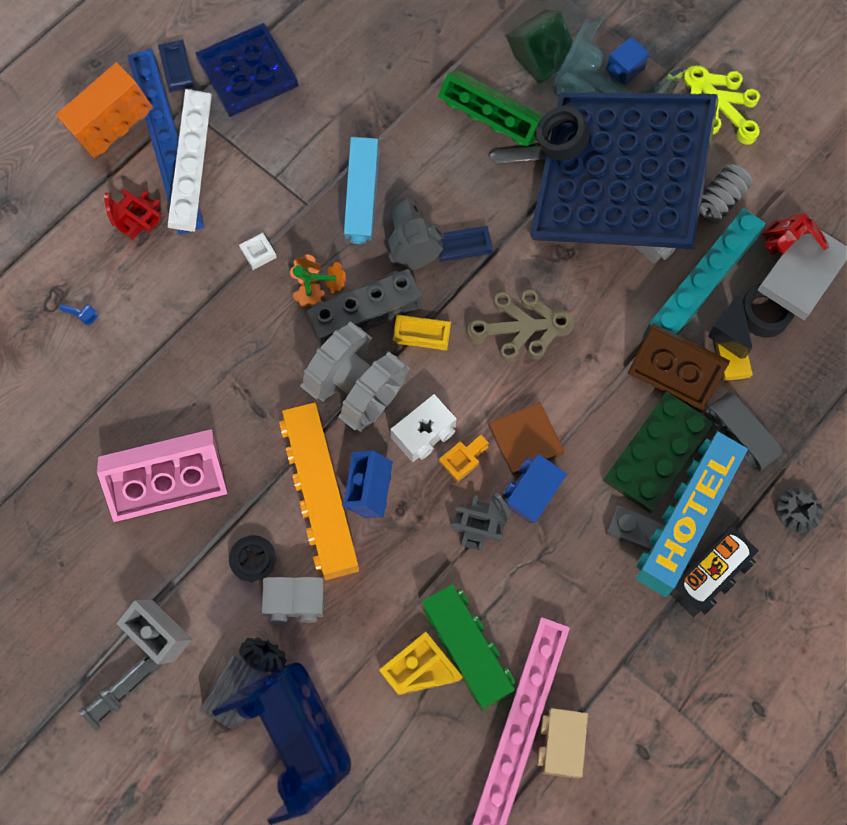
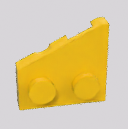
(419, 667)

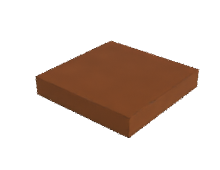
(525, 435)

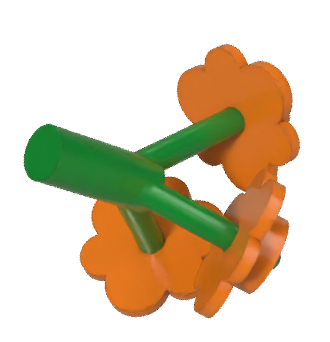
(307, 272)

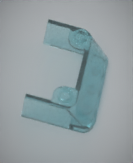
(582, 65)

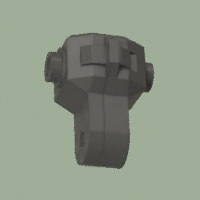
(414, 239)

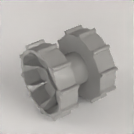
(341, 366)

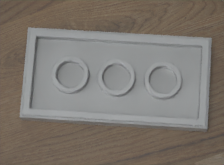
(804, 274)

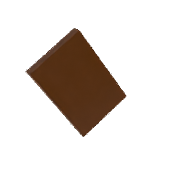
(678, 366)

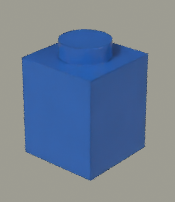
(627, 61)

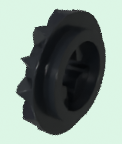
(256, 545)
(262, 655)

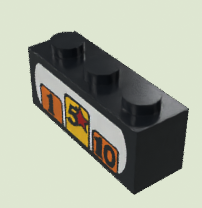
(714, 572)

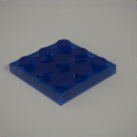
(246, 69)

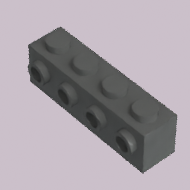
(366, 306)

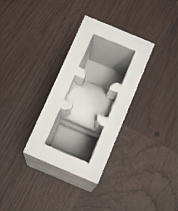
(428, 415)

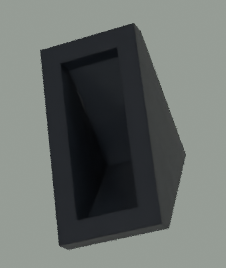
(732, 330)

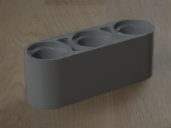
(739, 424)

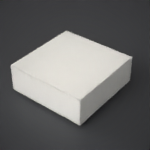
(257, 251)

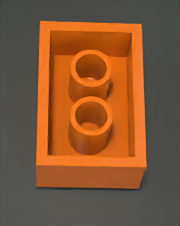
(105, 110)

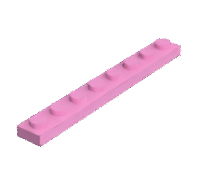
(521, 724)

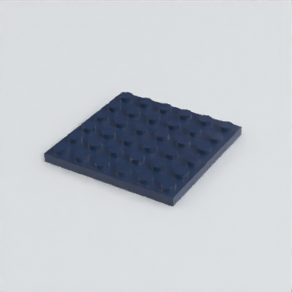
(635, 177)

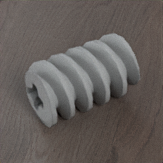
(724, 192)

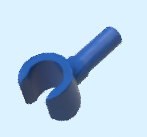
(86, 315)

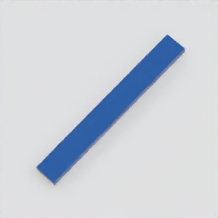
(159, 120)

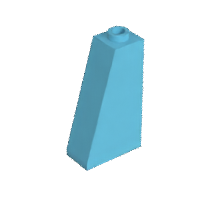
(361, 189)

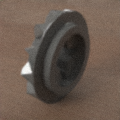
(799, 522)

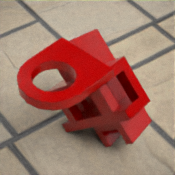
(133, 218)
(784, 232)

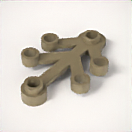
(523, 325)

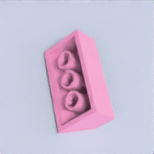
(161, 475)

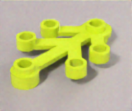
(706, 84)

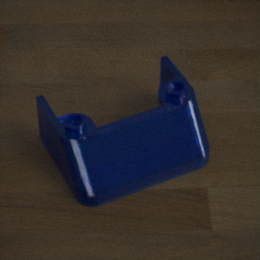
(301, 734)

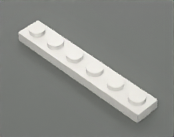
(189, 161)

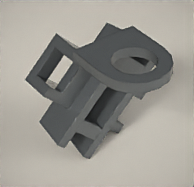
(495, 516)

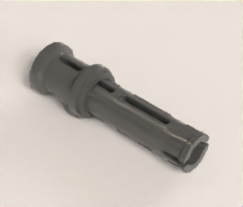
(110, 699)

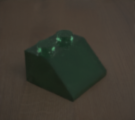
(541, 44)

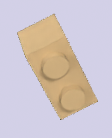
(563, 743)

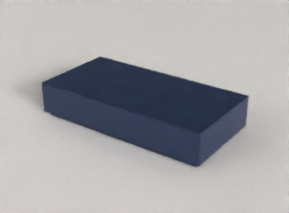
(176, 66)
(466, 244)

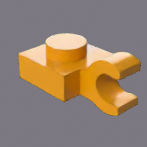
(461, 460)

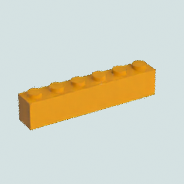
(320, 492)

